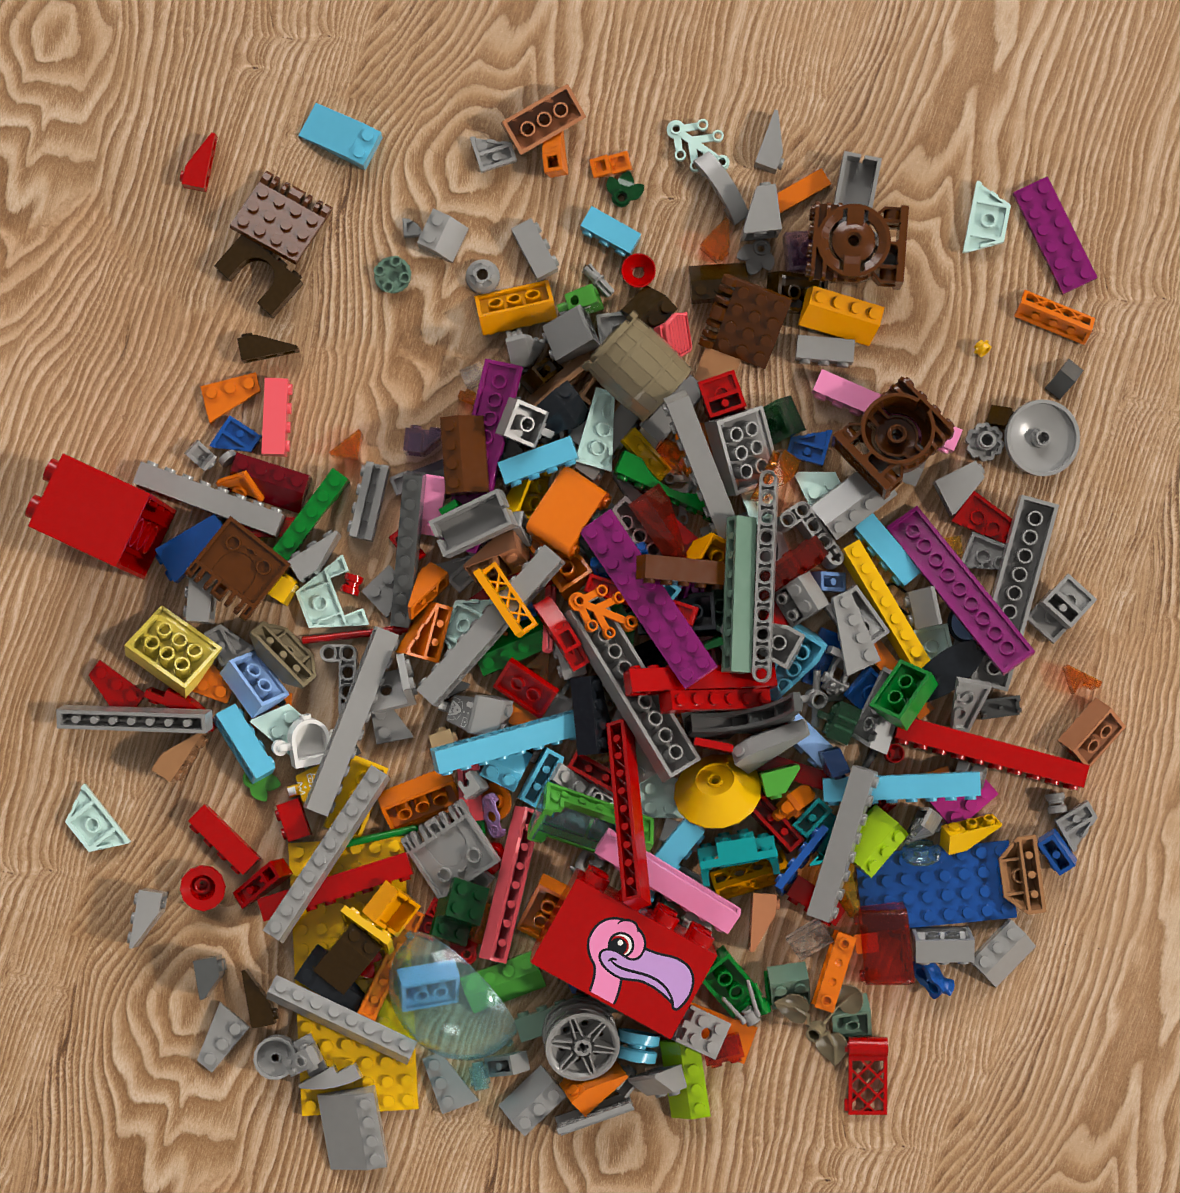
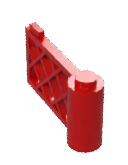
(863, 1050)

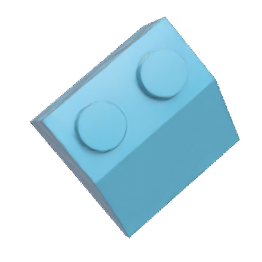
(507, 771)

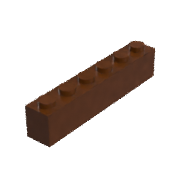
(680, 571)

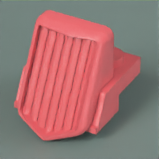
(676, 333)

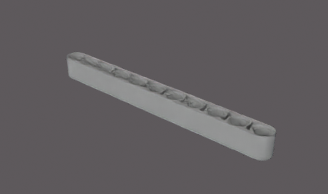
(760, 586)

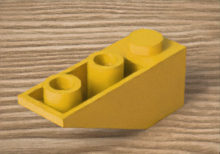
(965, 834)

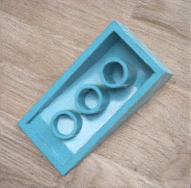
(341, 135)

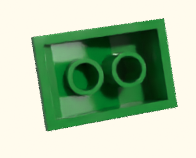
(728, 980)

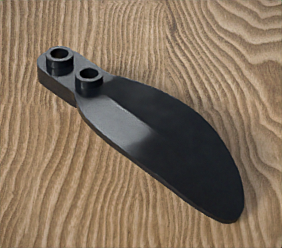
(953, 662)

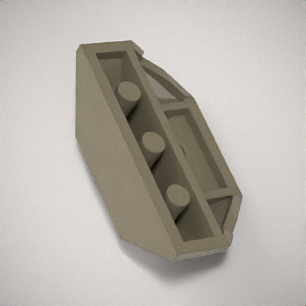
(283, 654)

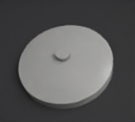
(1042, 438)

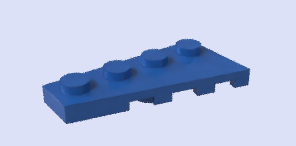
(802, 859)

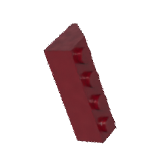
(278, 484)

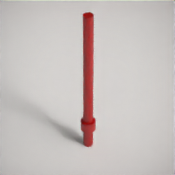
(349, 635)

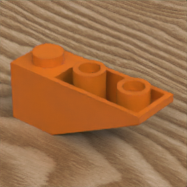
(555, 156)

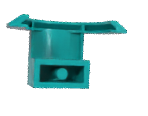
(816, 816)

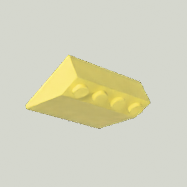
(172, 651)

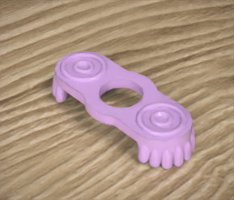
(489, 805)

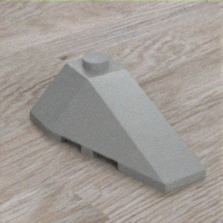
(524, 350)

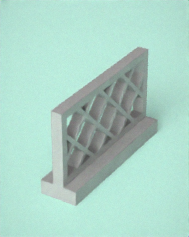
(607, 1109)

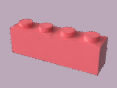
(275, 417)

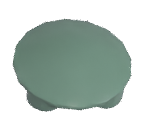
(392, 274)

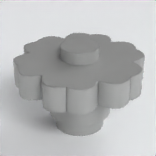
(984, 442)

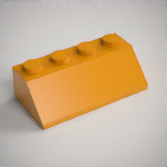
(515, 307)
(840, 315)

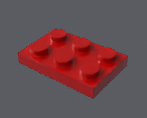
(526, 688)

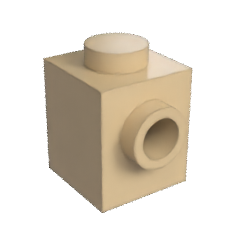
(442, 737)

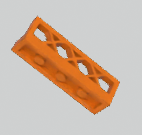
(1054, 319)

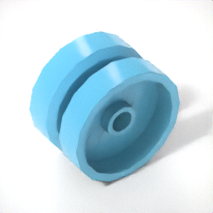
(636, 1045)

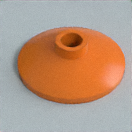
(505, 800)

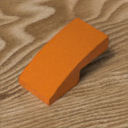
(610, 165)

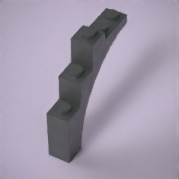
(744, 721)

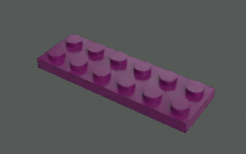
(1054, 235)

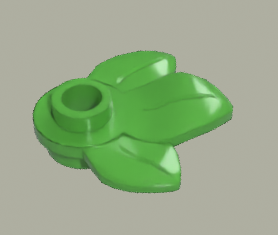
(260, 788)

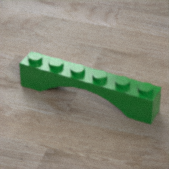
(634, 470)
(311, 513)

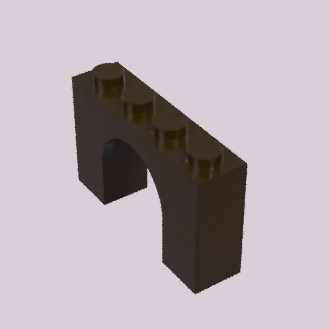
(284, 284)

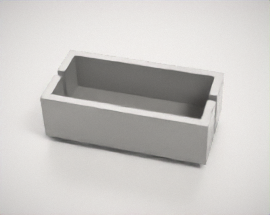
(857, 181)
(473, 523)

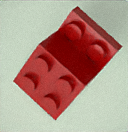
(721, 395)

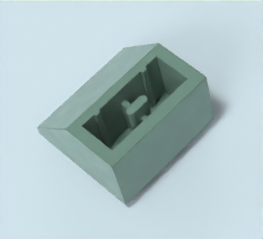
(787, 980)

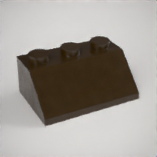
(707, 278)

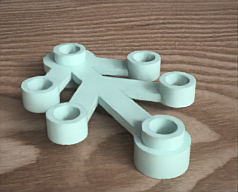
(694, 142)

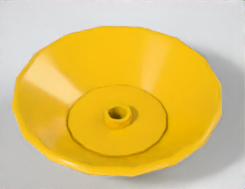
(720, 803)

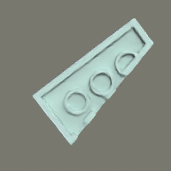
(597, 437)

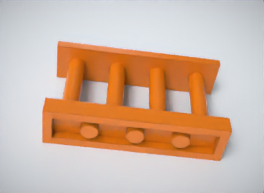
(833, 971)

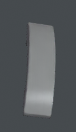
(723, 186)

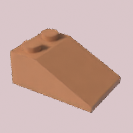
(762, 911)

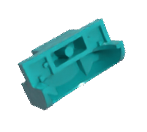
(737, 850)

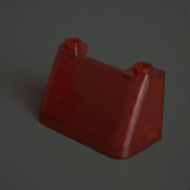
(885, 944)

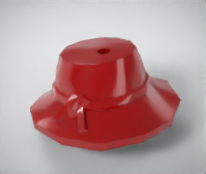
(205, 895)

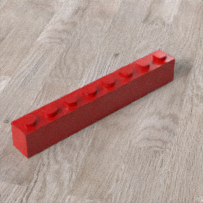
(658, 680)
(347, 883)

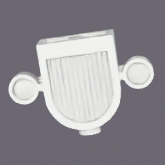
(306, 742)

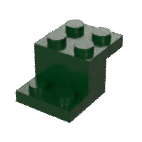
(459, 911)

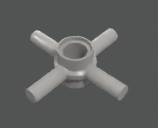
(822, 700)

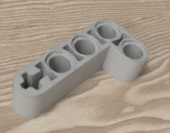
(802, 521)
(343, 664)

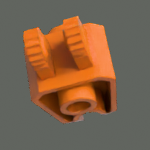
(793, 803)

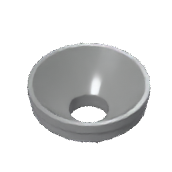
(486, 285)

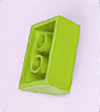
(878, 841)

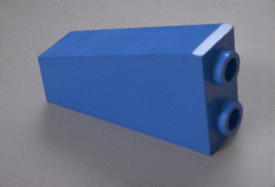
(185, 547)

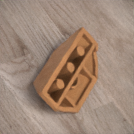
(1022, 875)

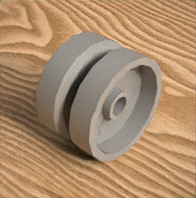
(263, 1056)

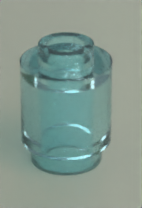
(479, 1075)

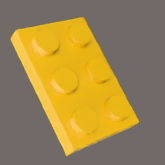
(368, 926)

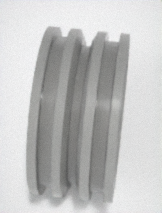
(580, 1039)

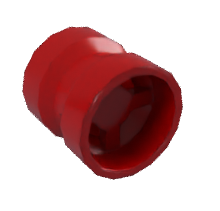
(351, 584)
(897, 753)

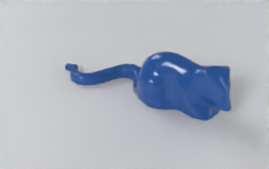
(933, 979)

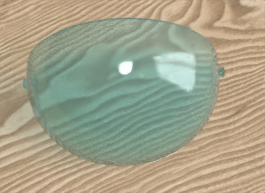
(446, 1001)

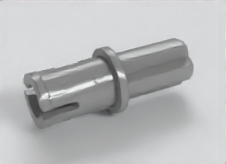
(598, 280)

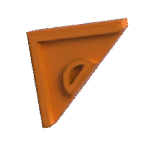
(241, 484)

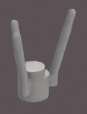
(750, 1015)

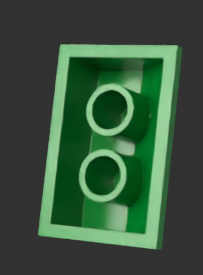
(904, 694)

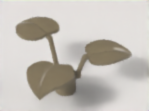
(829, 1045)

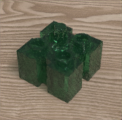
(840, 722)

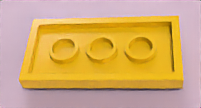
(357, 770)

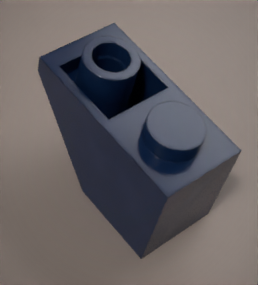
(833, 763)

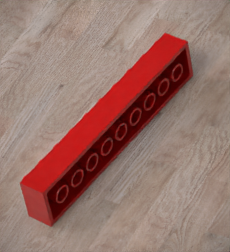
(993, 752)

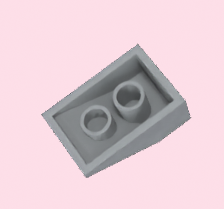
(873, 622)

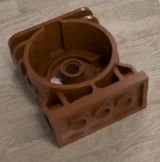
(825, 266)
(899, 399)

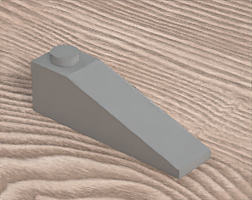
(785, 644)
(768, 744)
(924, 824)

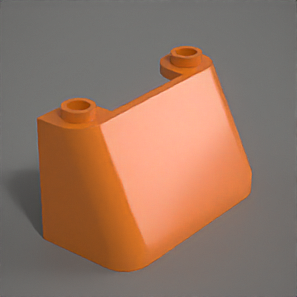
(566, 511)

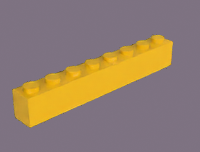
(879, 596)

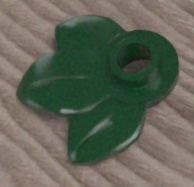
(624, 187)

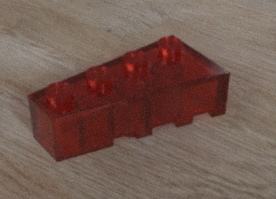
(795, 563)

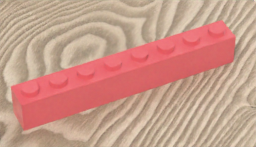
(508, 888)

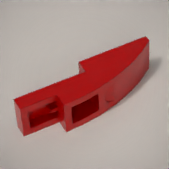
(562, 633)
(172, 699)

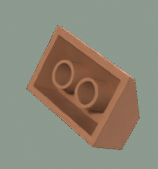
(1092, 732)

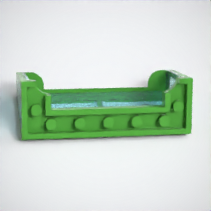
(576, 819)

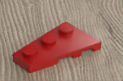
(115, 687)

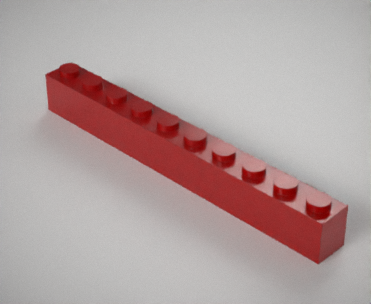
(628, 815)

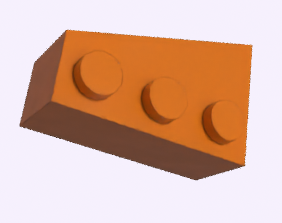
(427, 633)

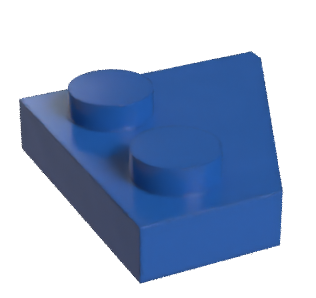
(235, 437)
(810, 447)

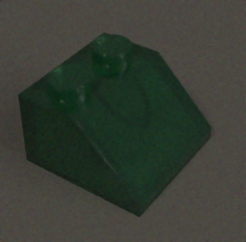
(783, 419)

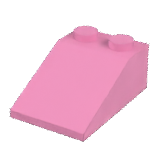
(433, 501)

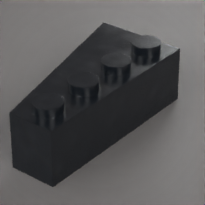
(590, 715)

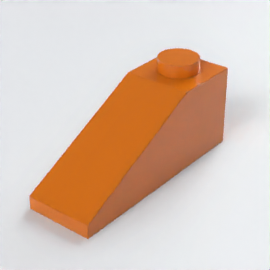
(428, 585)

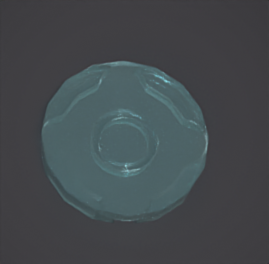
(921, 853)

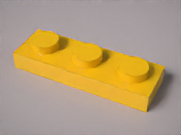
(639, 446)

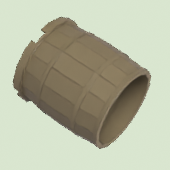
(637, 367)

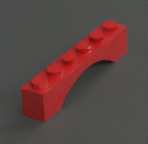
(705, 700)

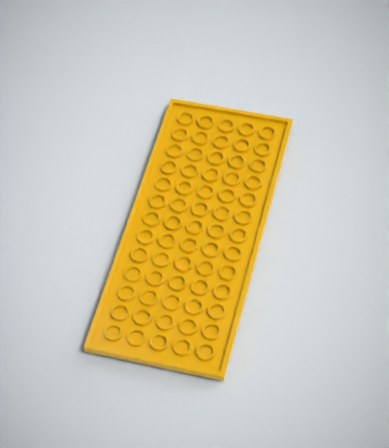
(394, 1080)

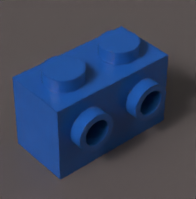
(1056, 851)

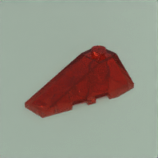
(658, 520)

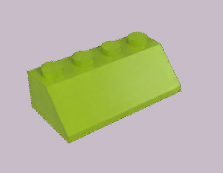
(693, 1100)

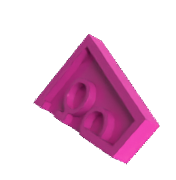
(964, 809)

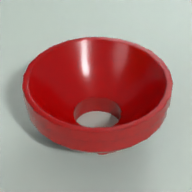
(642, 261)

